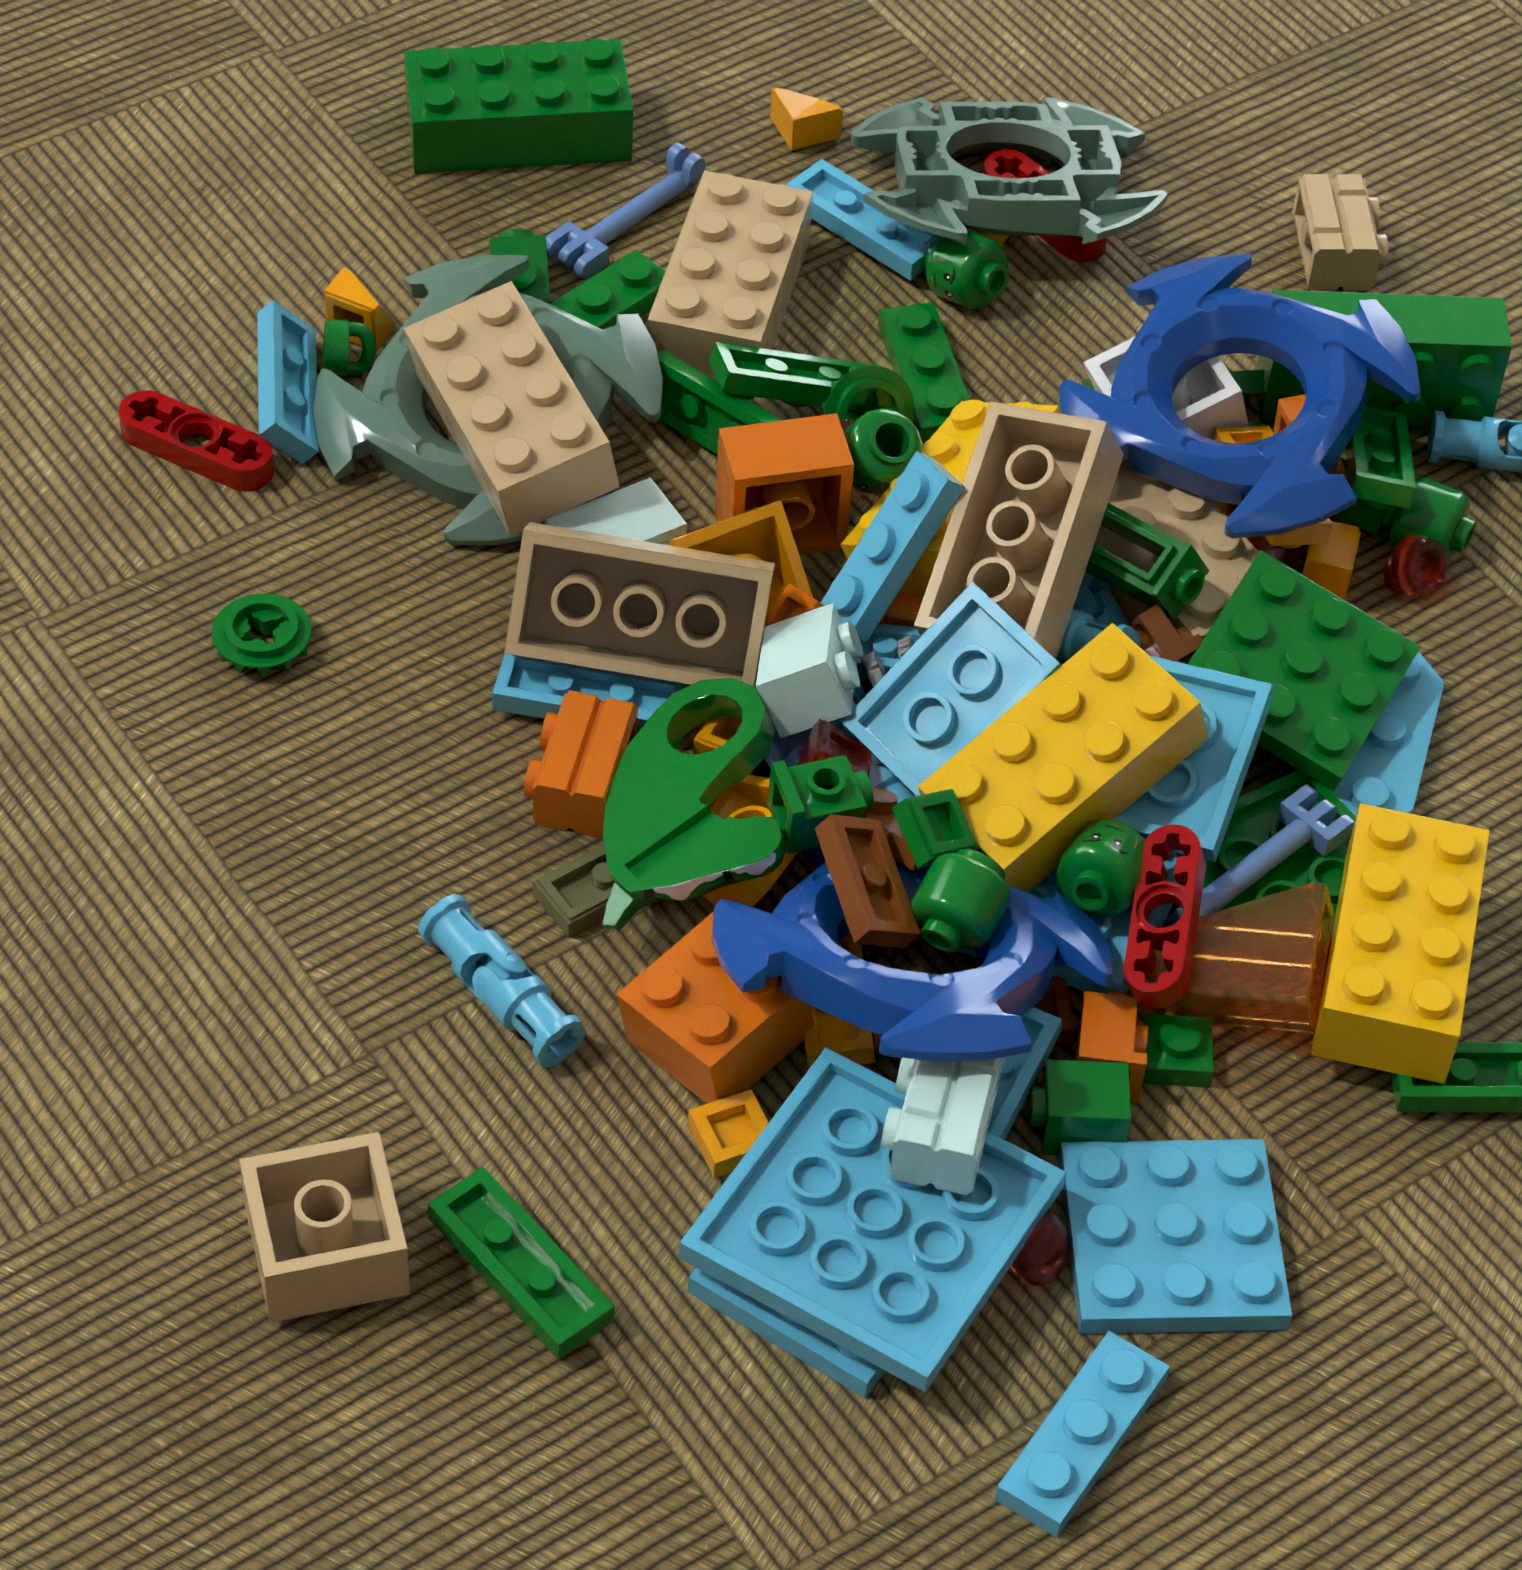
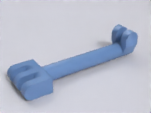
(588, 249)
(1300, 828)

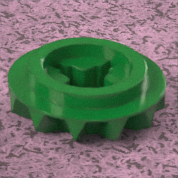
(886, 386)
(269, 616)

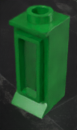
(1172, 580)

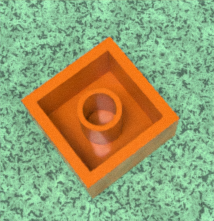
(790, 461)
(703, 1026)

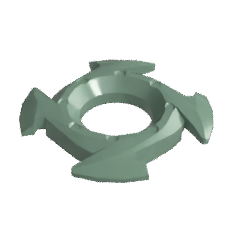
(948, 198)
(390, 411)

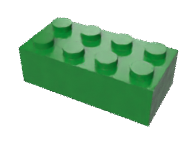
(518, 105)
(1457, 349)

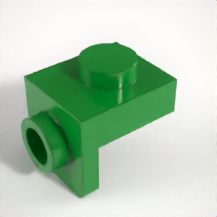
(523, 242)

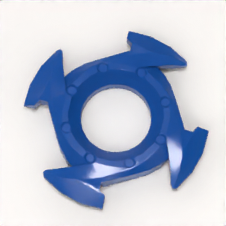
(1196, 317)
(917, 1013)

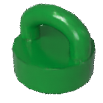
(337, 347)

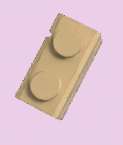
(1338, 232)

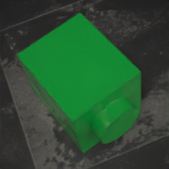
(1081, 1103)

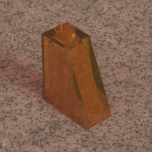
(1259, 962)

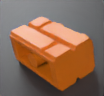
(579, 761)

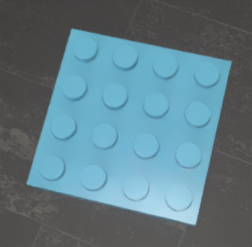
(848, 1249)

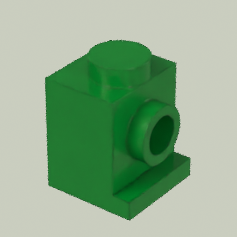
(811, 792)

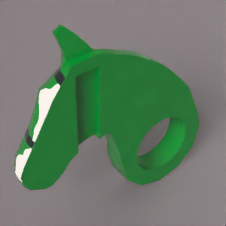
(658, 813)

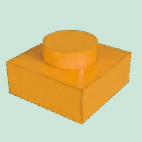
(727, 1130)

